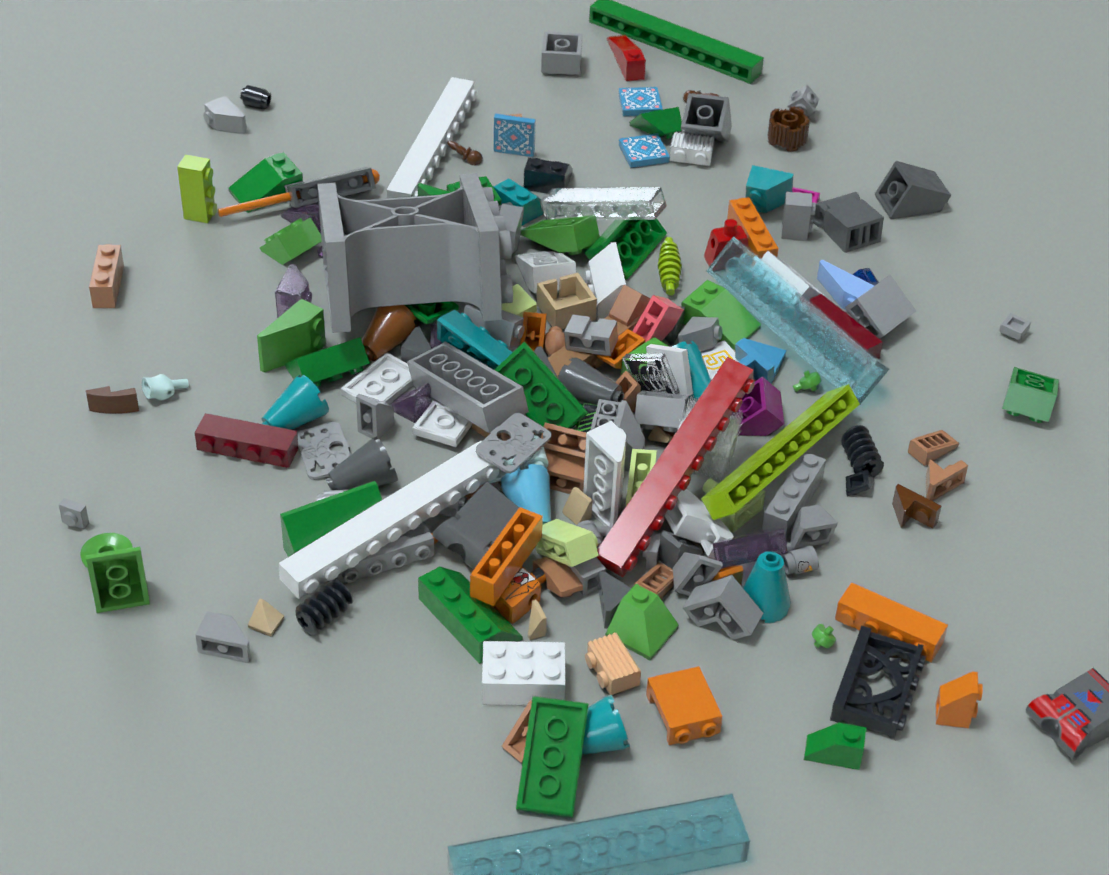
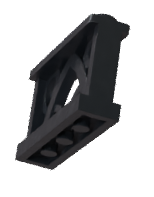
(868, 649)

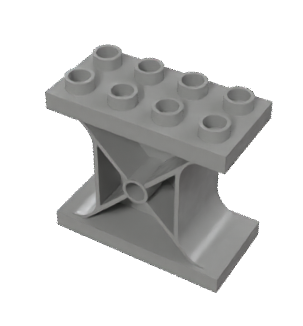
(414, 251)

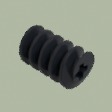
(861, 450)
(323, 606)

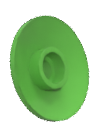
(104, 543)

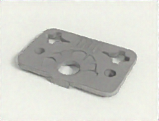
(519, 446)
(319, 452)

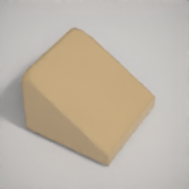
(578, 506)

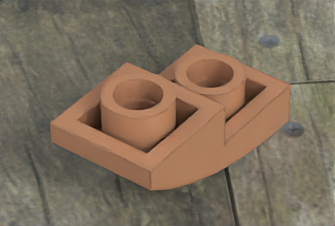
(559, 577)

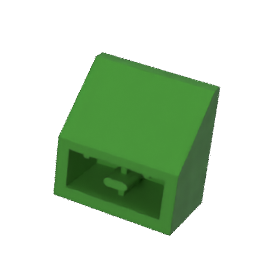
(291, 241)

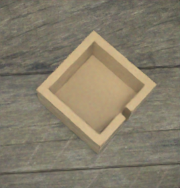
(573, 299)

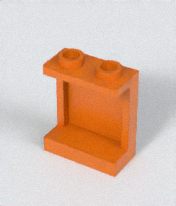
(685, 705)

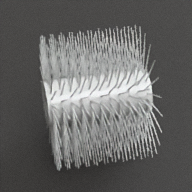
(724, 446)

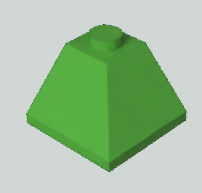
(643, 622)

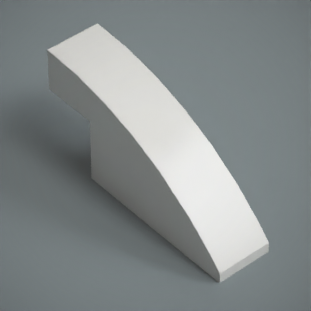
(692, 521)

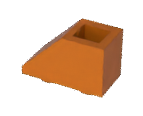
(958, 701)

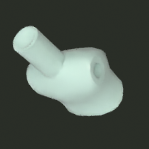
(161, 386)

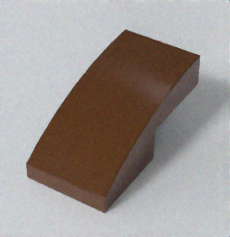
(117, 402)

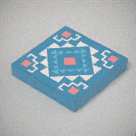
(639, 100)
(514, 135)
(644, 150)

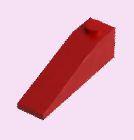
(629, 57)

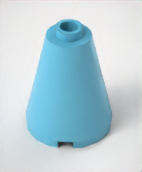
(529, 489)

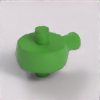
(809, 381)
(823, 636)

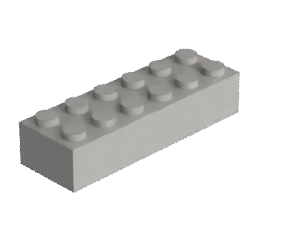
(468, 386)

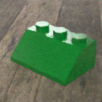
(330, 362)

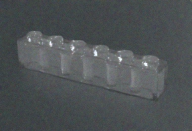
(605, 203)

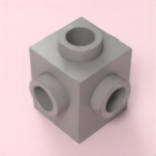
(804, 99)

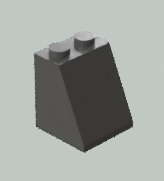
(707, 117)
(911, 191)

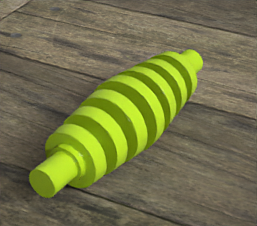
(669, 266)

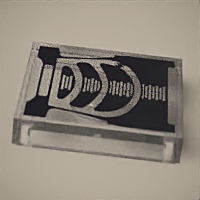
(651, 372)

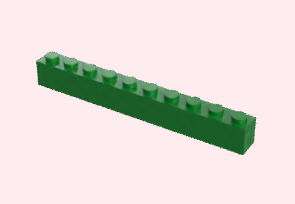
(677, 40)

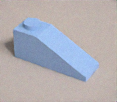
(841, 284)

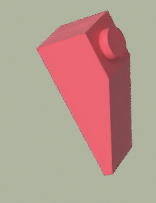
(658, 318)

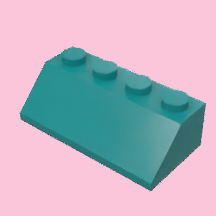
(473, 340)

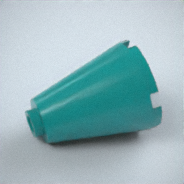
(699, 374)
(296, 405)
(769, 587)
(604, 728)

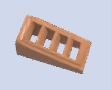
(918, 445)
(656, 583)

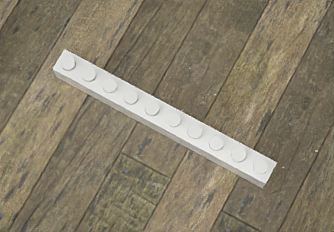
(433, 138)
(385, 522)

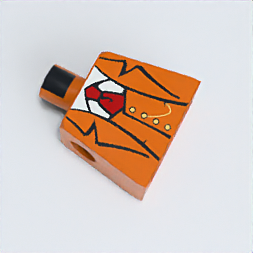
(520, 592)

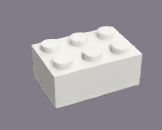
(522, 670)

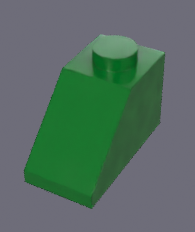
(837, 745)

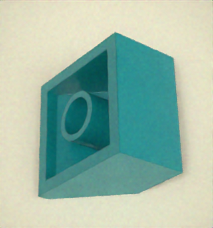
(768, 188)
(520, 196)

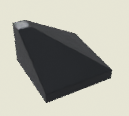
(859, 482)

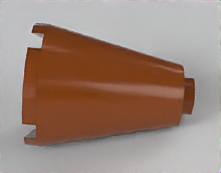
(387, 330)

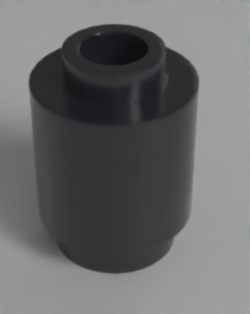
(255, 97)

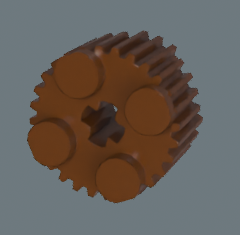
(788, 128)

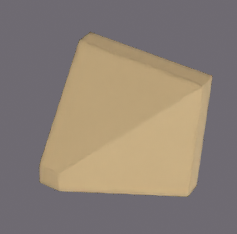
(660, 434)
(265, 618)
(537, 622)

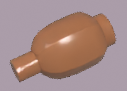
(554, 340)

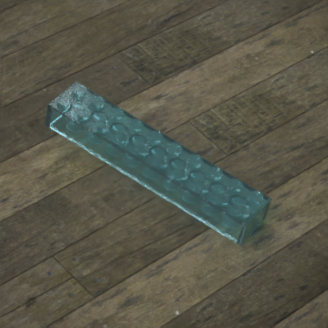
(797, 320)
(641, 842)

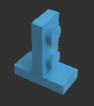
(753, 359)

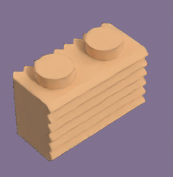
(613, 664)

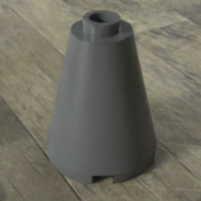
(588, 383)
(362, 467)

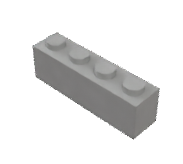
(794, 493)

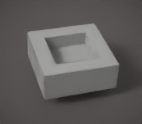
(1015, 326)
(73, 513)
(652, 551)

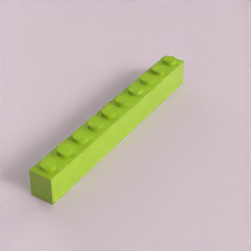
(779, 452)

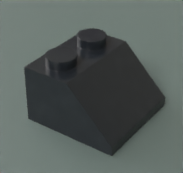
(545, 175)

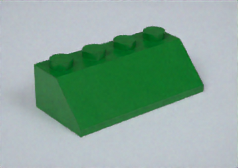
(633, 239)
(316, 519)
(466, 618)

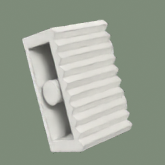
(691, 149)

